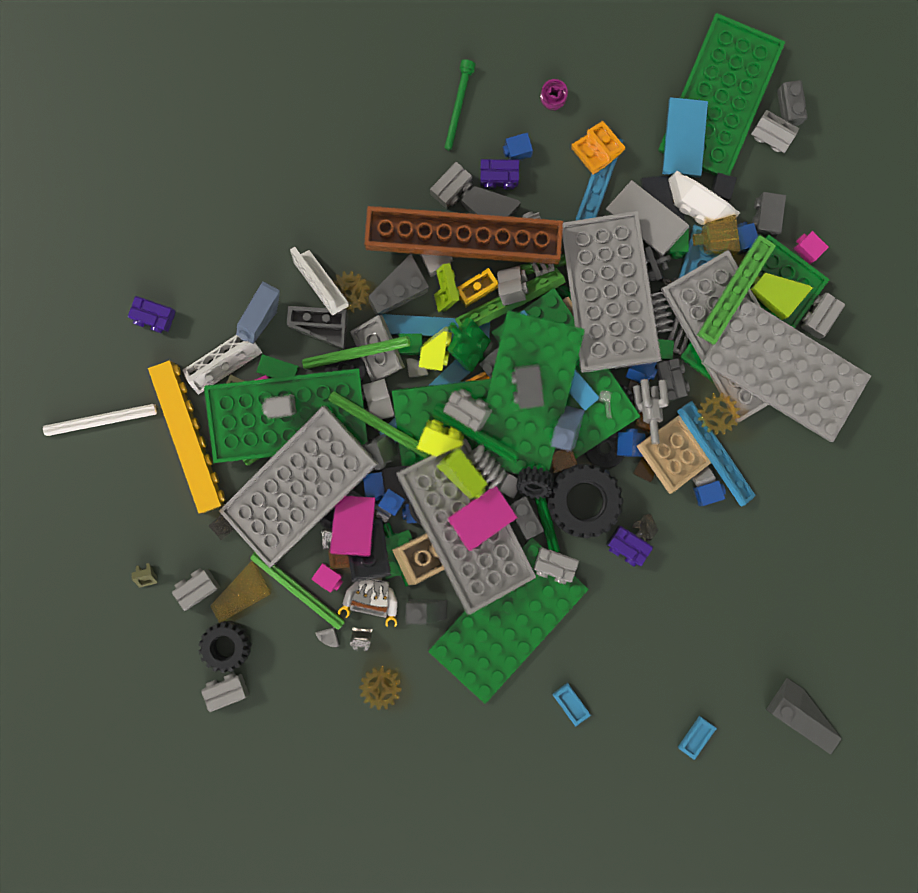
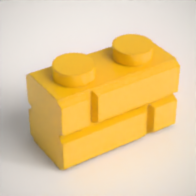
(477, 287)

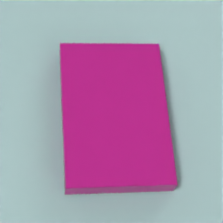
(482, 518)
(353, 526)

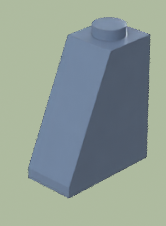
(258, 313)
(568, 428)

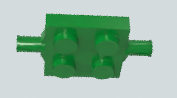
(468, 343)
(393, 541)

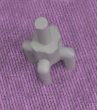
(652, 405)

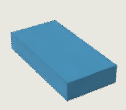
(571, 704)
(697, 737)

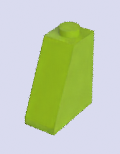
(779, 294)
(462, 474)

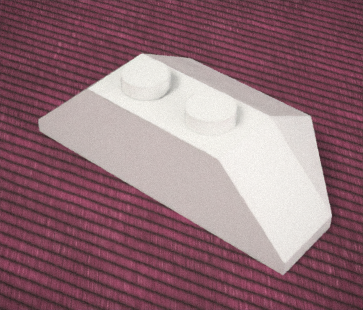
(697, 200)

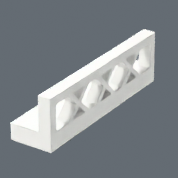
(319, 281)
(222, 363)

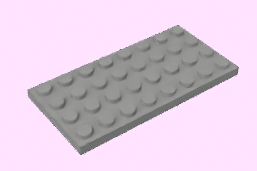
(610, 291)
(692, 301)
(787, 370)
(298, 486)
(477, 574)

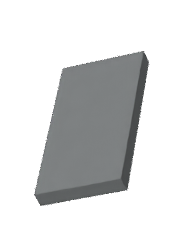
(658, 224)

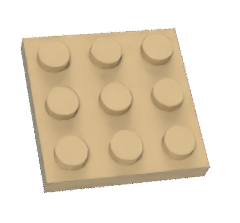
(676, 456)

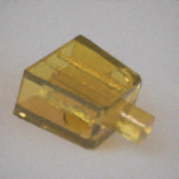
(719, 236)

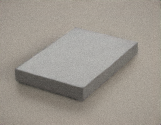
(379, 364)

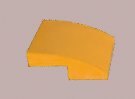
(598, 147)

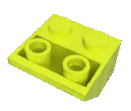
(434, 350)
(439, 439)

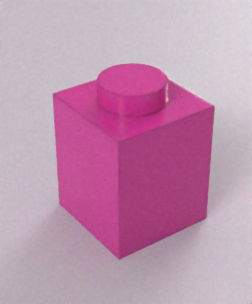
(810, 247)
(328, 578)

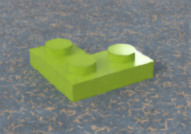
(448, 294)

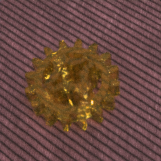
(354, 288)
(721, 421)
(372, 688)

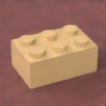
(418, 559)

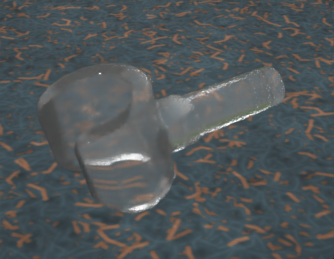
(605, 396)

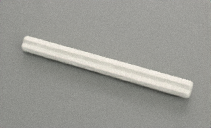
(101, 419)

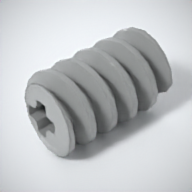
(660, 313)
(487, 466)

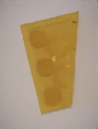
(241, 593)

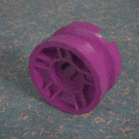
(550, 101)

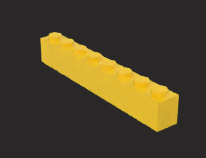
(186, 436)

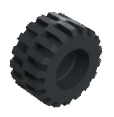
(209, 650)

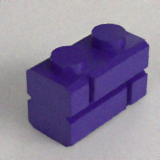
(499, 173)
(151, 314)
(629, 546)

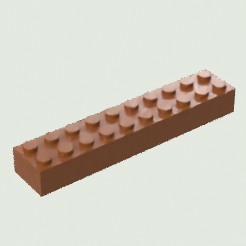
(463, 235)

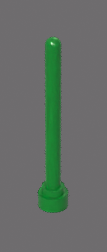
(467, 68)

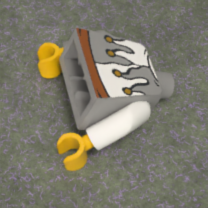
(372, 598)

